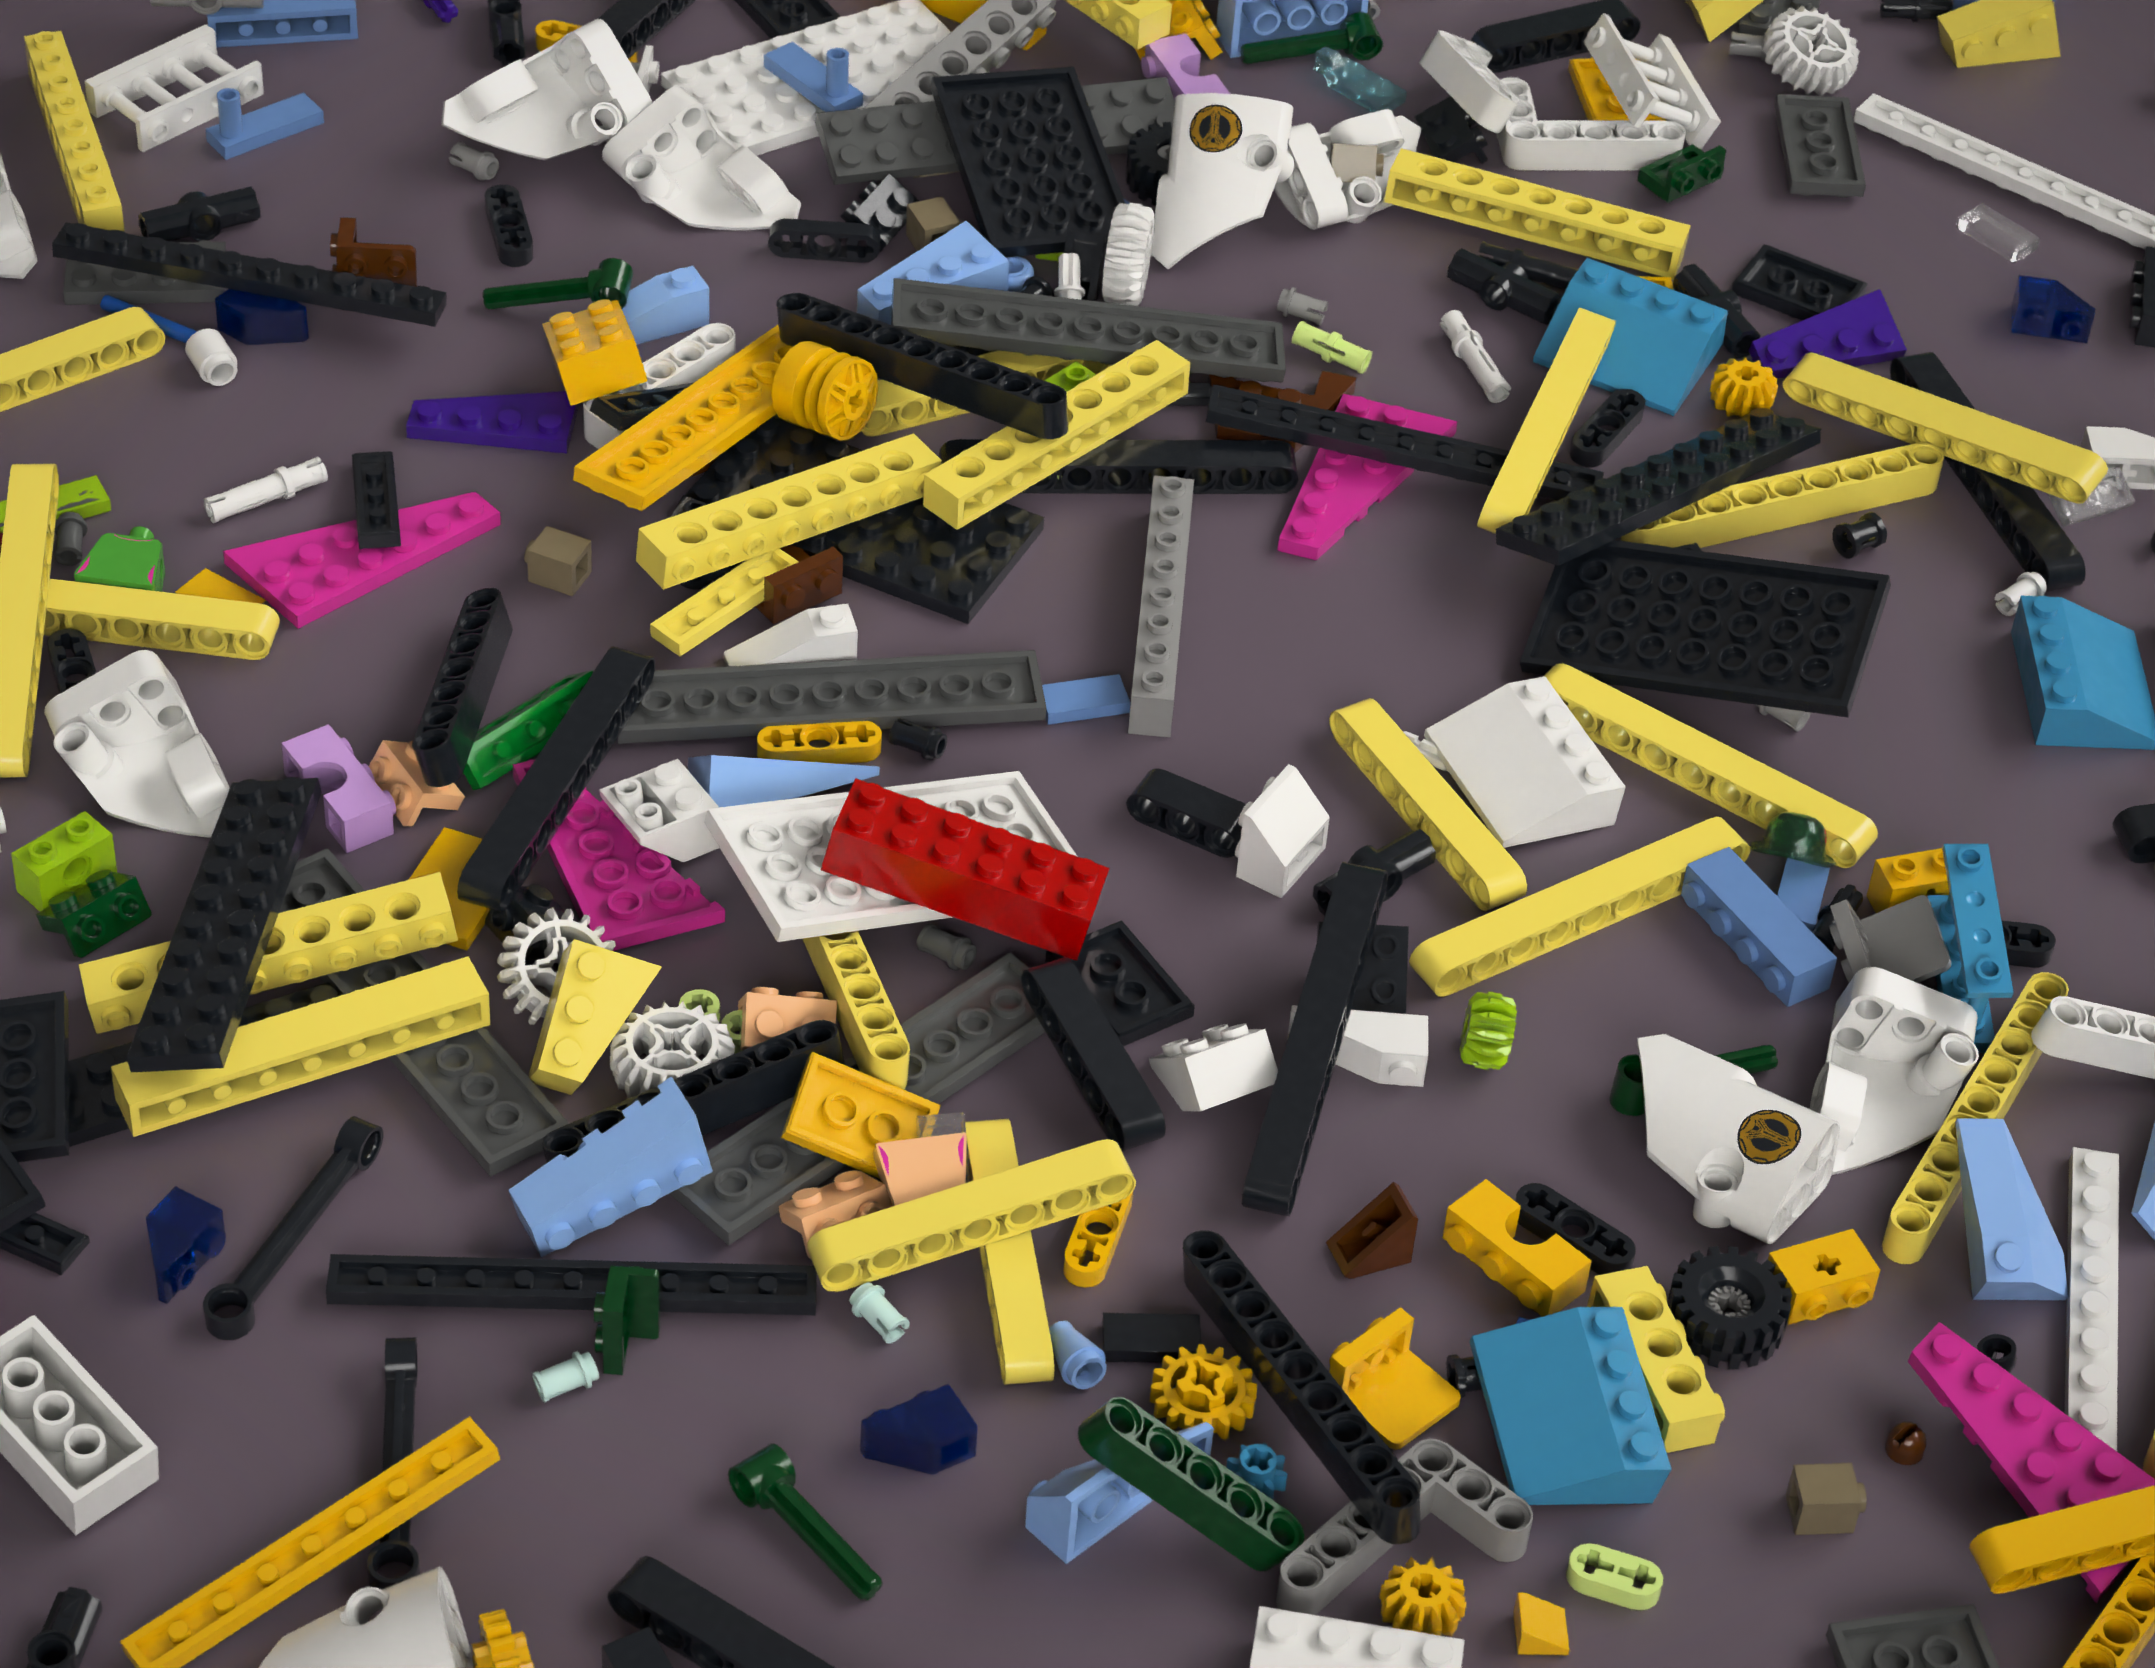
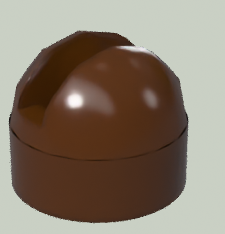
(1911, 1449)

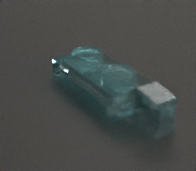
(1358, 82)

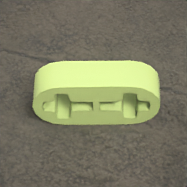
(1614, 1576)

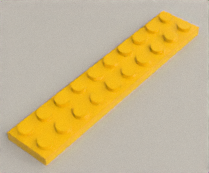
(688, 428)

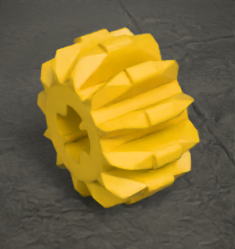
(1743, 387)
(1423, 1598)

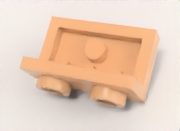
(398, 771)
(770, 1014)
(845, 1199)

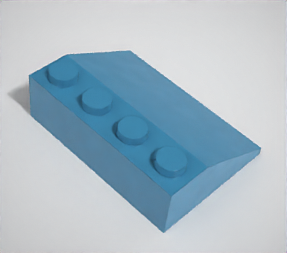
(1658, 337)
(2081, 677)
(1572, 1409)

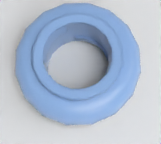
(1019, 272)

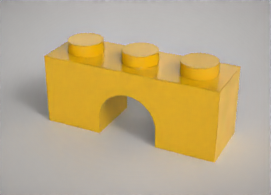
(1540, 1275)

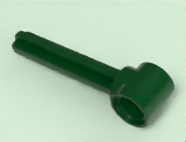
(1356, 37)
(608, 281)
(1627, 1086)
(769, 1481)

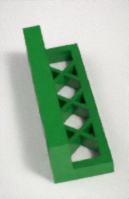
(521, 731)

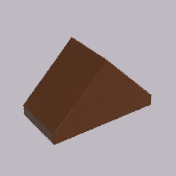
(1376, 1236)

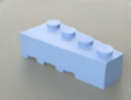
(955, 258)
(614, 1172)

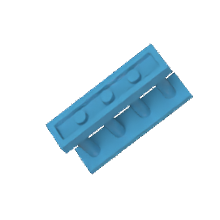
(1973, 935)

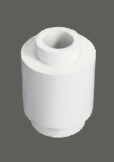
(211, 357)

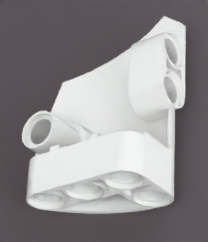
(553, 97)
(1892, 1065)
(414, 1630)

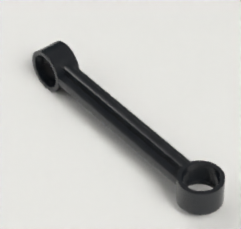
(353, 1149)
(398, 1443)

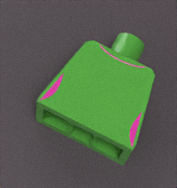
(125, 561)

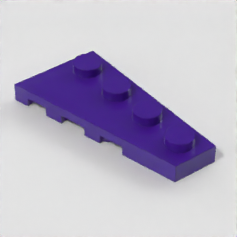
(1850, 333)
(506, 421)

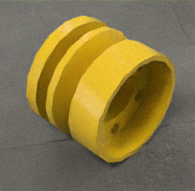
(824, 390)

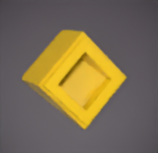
(1539, 1626)

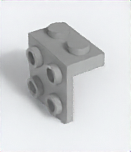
(1896, 939)

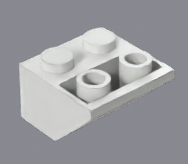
(664, 810)
(1281, 833)
(1216, 1067)

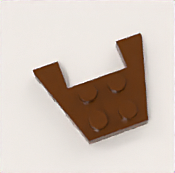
(1326, 396)

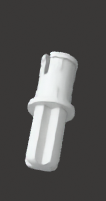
(1069, 277)

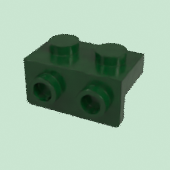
(1683, 172)
(96, 911)
(626, 1310)

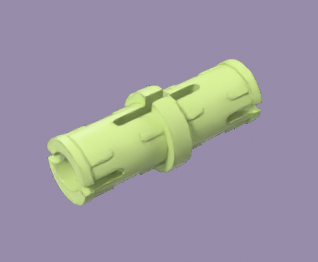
(1309, 338)

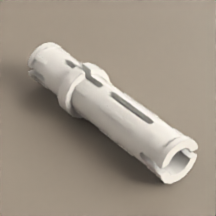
(1469, 347)
(258, 492)

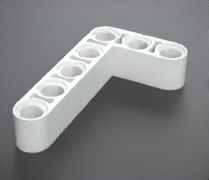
(1578, 143)
(676, 365)
(2097, 1036)

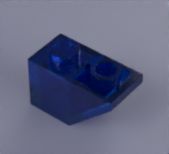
(2050, 311)
(260, 318)
(182, 1239)
(922, 1433)

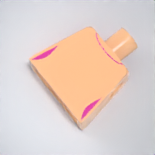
(921, 1165)

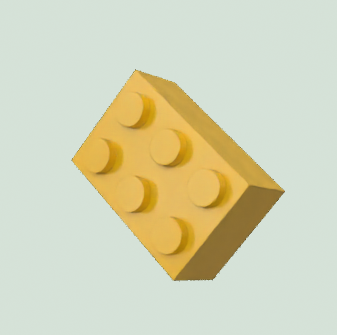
(594, 351)

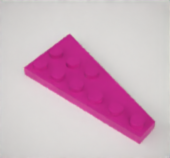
(1346, 485)
(325, 568)
(621, 881)
(2032, 1444)

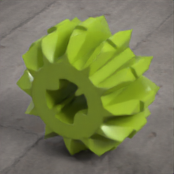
(1488, 1030)

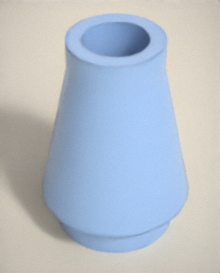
(1078, 1358)

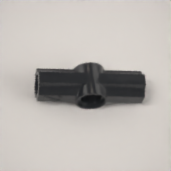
(506, 30)
(200, 215)
(1503, 286)
(1738, 330)
(1400, 858)
(65, 1631)

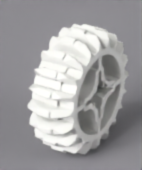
(1810, 50)
(1128, 254)
(523, 977)
(672, 1043)

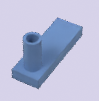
(820, 84)
(246, 132)

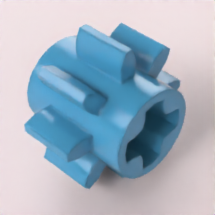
(1260, 1468)

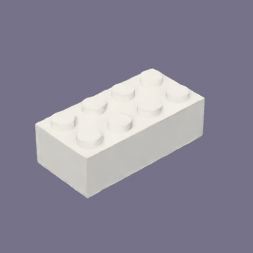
(67, 1430)

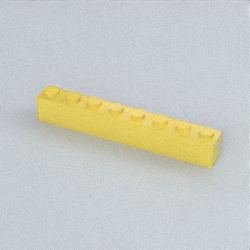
(311, 1045)

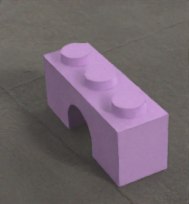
(1179, 62)
(353, 802)

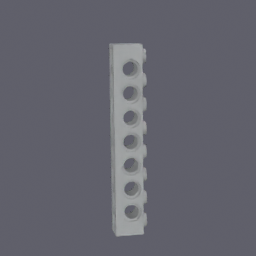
(971, 48)
(1161, 607)

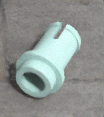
(870, 1303)
(566, 1376)

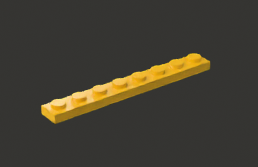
(312, 1549)

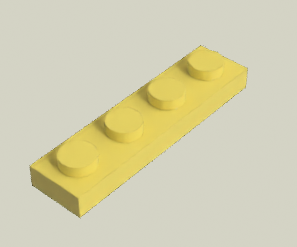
(718, 603)

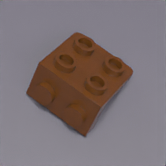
(372, 259)
(802, 584)

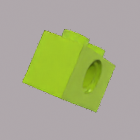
(62, 859)

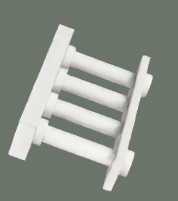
(160, 67)
(1668, 77)

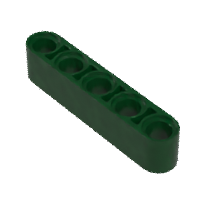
(1190, 1484)

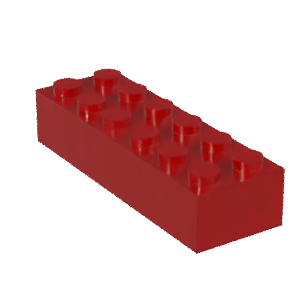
(964, 868)

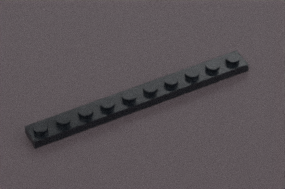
(249, 274)
(1379, 441)
(564, 1284)

